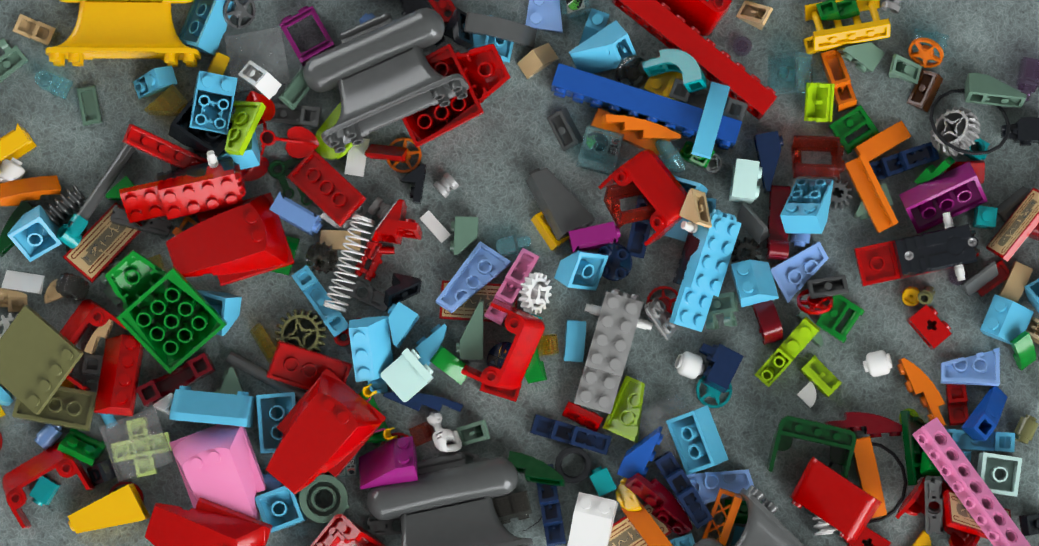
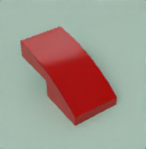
(957, 404)

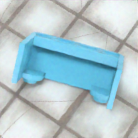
(212, 407)

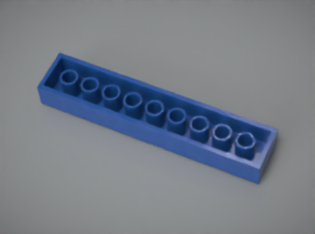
(638, 103)

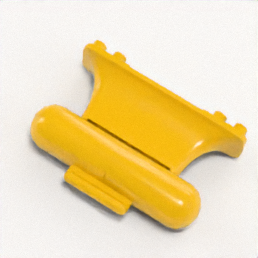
(124, 32)

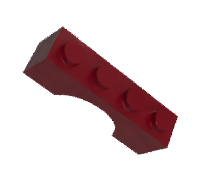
(183, 376)

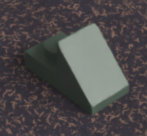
(904, 69)

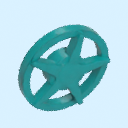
(713, 393)

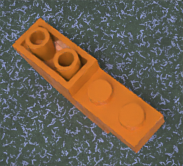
(918, 383)

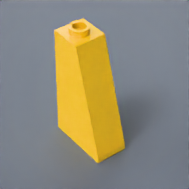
(115, 509)

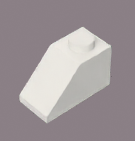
(260, 79)

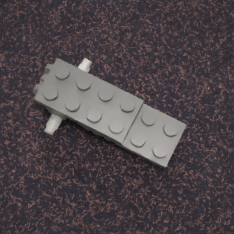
(609, 349)

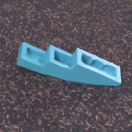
(710, 120)

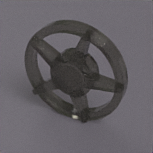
(631, 72)

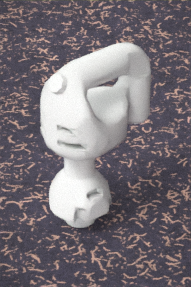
(443, 436)

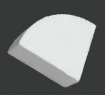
(808, 394)

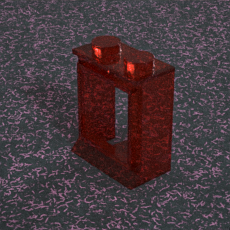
(819, 144)
(611, 199)

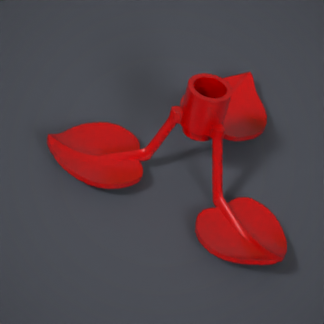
(299, 141)

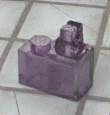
(1028, 76)

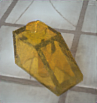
(169, 103)

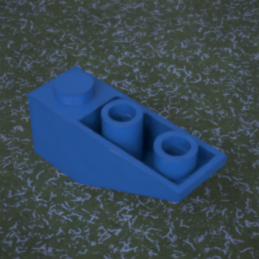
(985, 415)
(639, 455)

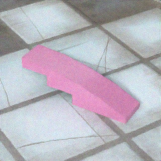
(511, 285)

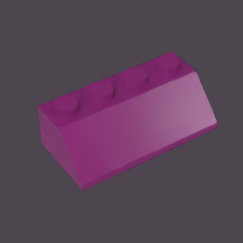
(949, 192)

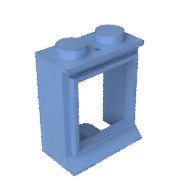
(296, 215)

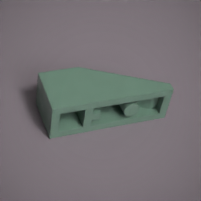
(990, 91)
(472, 339)

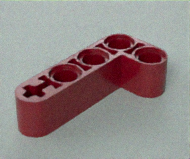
(778, 241)
(768, 322)

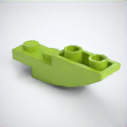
(787, 351)

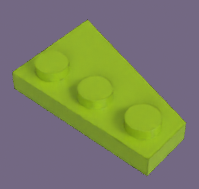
(244, 123)
(627, 410)

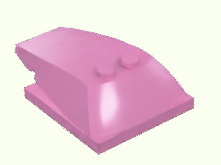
(220, 468)

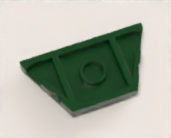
(912, 449)

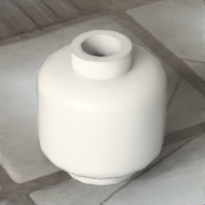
(11, 170)
(878, 363)
(689, 365)

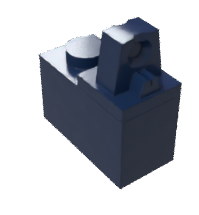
(723, 363)

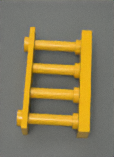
(849, 34)

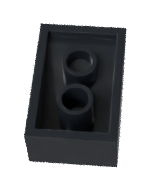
(195, 138)

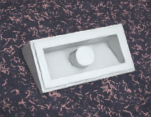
(23, 282)

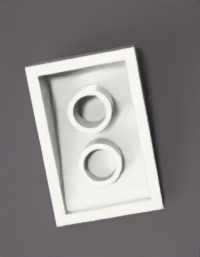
(592, 521)

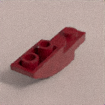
(872, 424)
(664, 504)

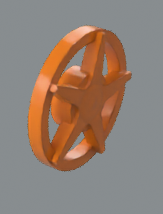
(926, 52)
(408, 157)

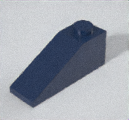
(768, 151)

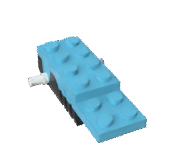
(703, 267)

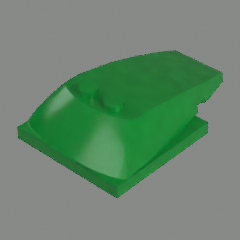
(162, 310)

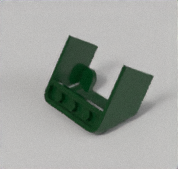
(839, 438)

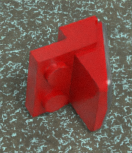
(395, 226)

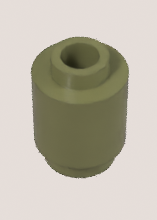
(1025, 429)

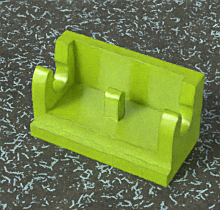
(819, 102)
(820, 376)

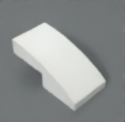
(356, 159)

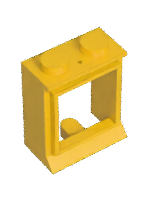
(15, 144)

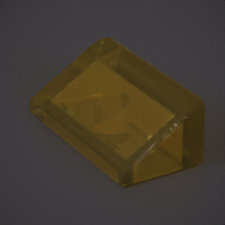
(263, 341)

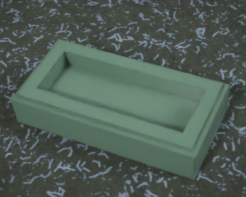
(294, 91)
(89, 105)

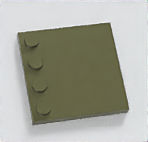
(35, 359)

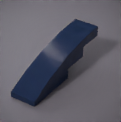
(904, 161)
(639, 233)
(427, 400)
(570, 434)
(683, 489)
(551, 513)

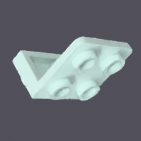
(407, 375)

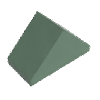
(473, 433)

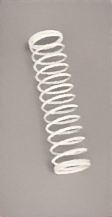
(362, 220)

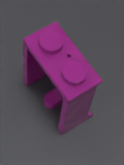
(321, 47)
(593, 237)

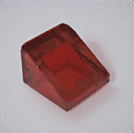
(422, 433)

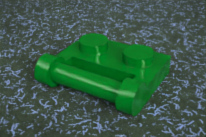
(849, 124)
(830, 320)
(74, 446)

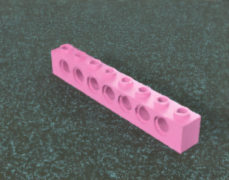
(968, 485)

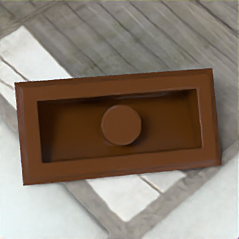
(925, 90)

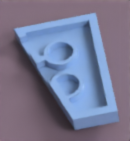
(796, 270)
(973, 370)

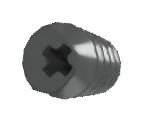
(65, 206)

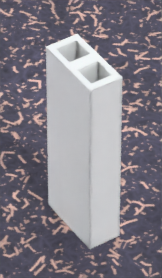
(435, 226)

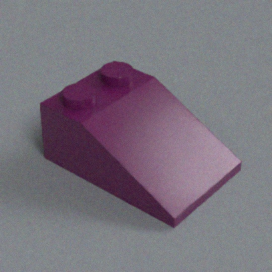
(389, 464)

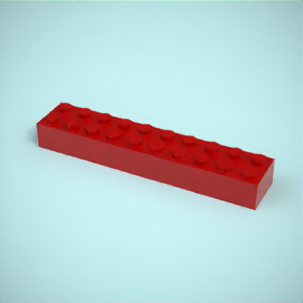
(715, 64)

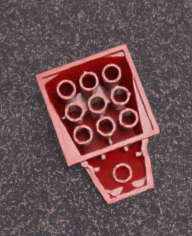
(483, 72)
(232, 242)
(322, 433)
(204, 526)

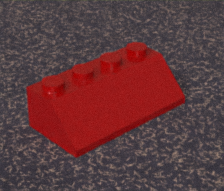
(119, 376)

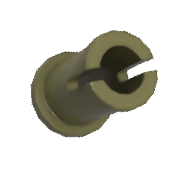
(926, 295)

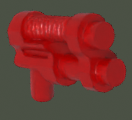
(373, 252)

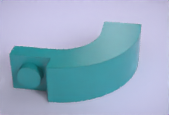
(677, 61)

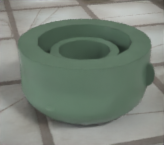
(309, 505)

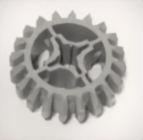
(957, 127)

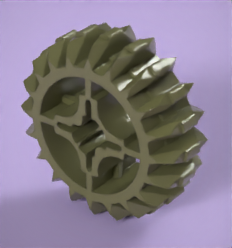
(317, 330)

